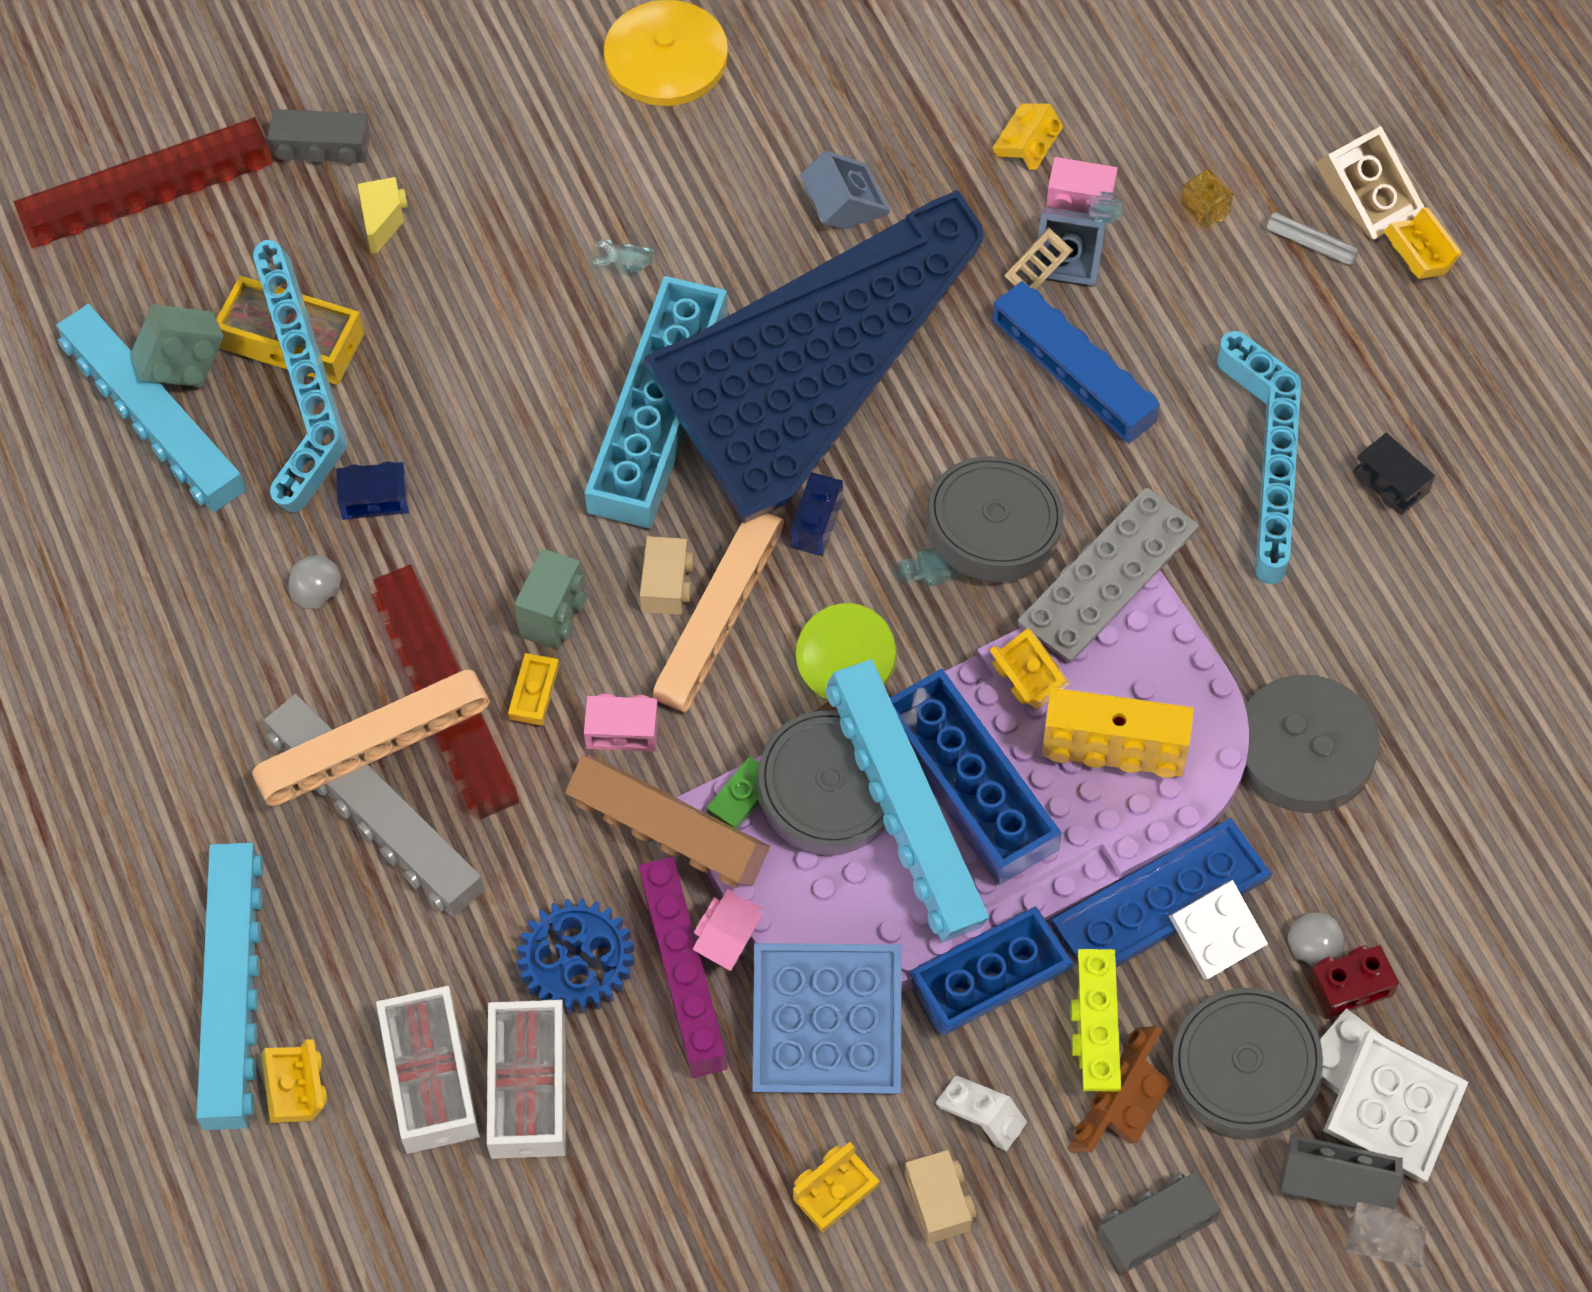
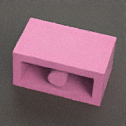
(1075, 181)
(621, 723)
(726, 929)

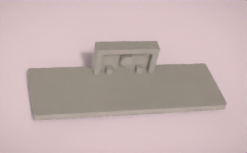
(1108, 574)

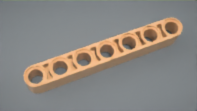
(717, 612)
(370, 737)

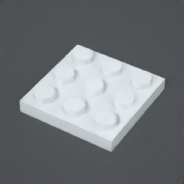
(1396, 1105)

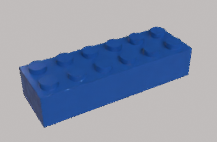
(975, 779)

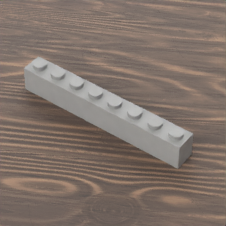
(384, 817)

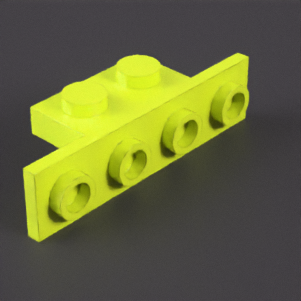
(1097, 1021)

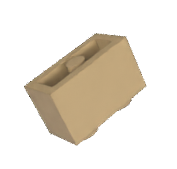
(665, 575)
(939, 1196)

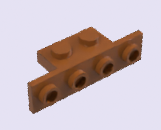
(1132, 1107)

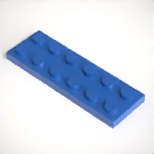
(1137, 909)

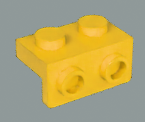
(1029, 134)
(1424, 244)
(1029, 669)
(293, 1083)
(834, 1186)

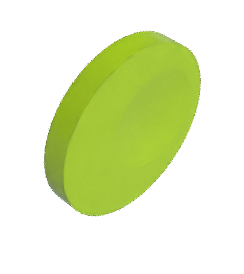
(842, 638)

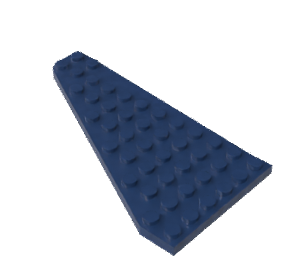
(794, 368)

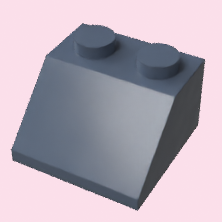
(843, 191)
(1082, 235)

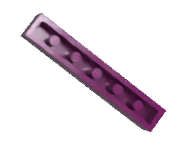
(683, 968)

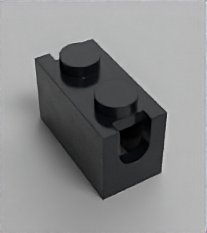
(1393, 474)

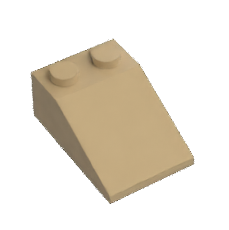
(1371, 183)

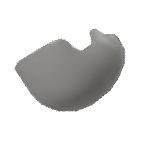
(313, 581)
(1316, 938)

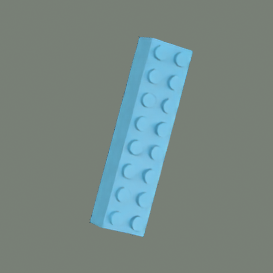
(644, 429)

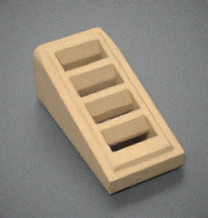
(1057, 242)

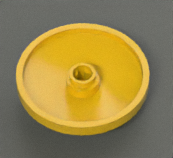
(665, 52)

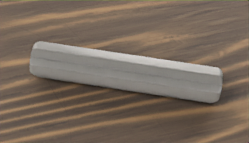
(1312, 238)

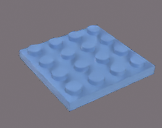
(827, 1018)

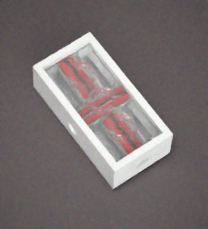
(427, 1069)
(526, 1079)

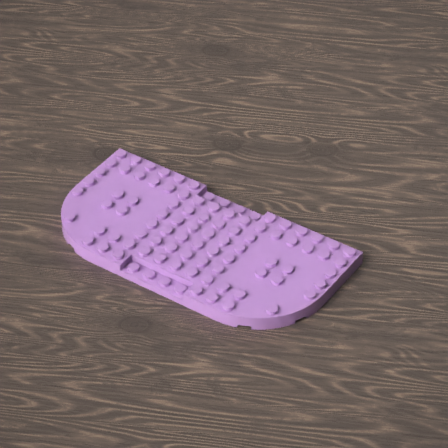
(1106, 816)

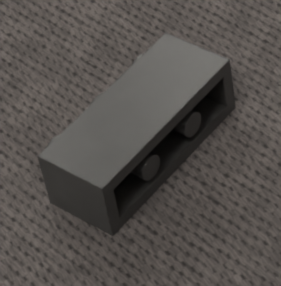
(319, 136)
(1340, 1174)
(1157, 1221)

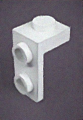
(984, 1107)

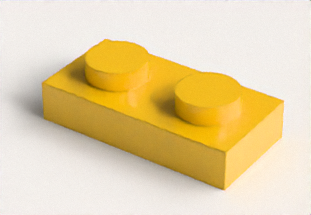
(533, 689)

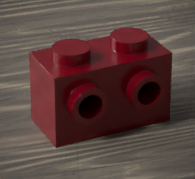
(1353, 980)

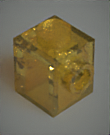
(1207, 198)

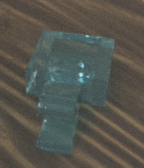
(1105, 208)
(631, 256)
(928, 567)

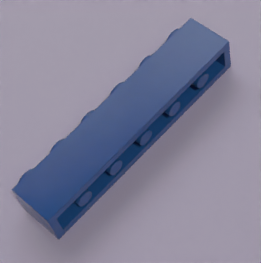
(1076, 361)

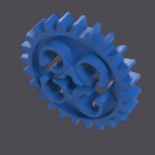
(596, 931)

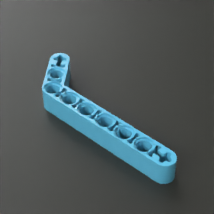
(1240, 360)
(299, 367)

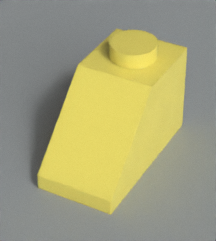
(381, 210)

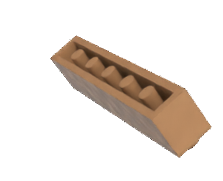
(667, 820)

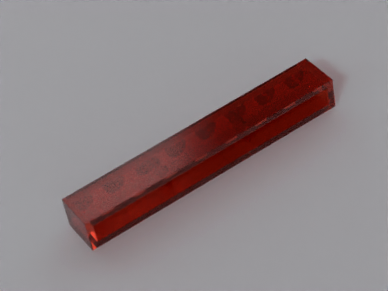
(143, 182)
(431, 660)

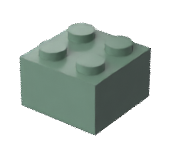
(176, 345)
(550, 599)

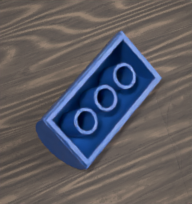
(989, 971)

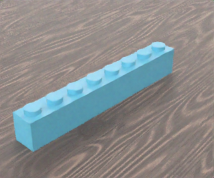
(151, 409)
(906, 801)
(228, 987)

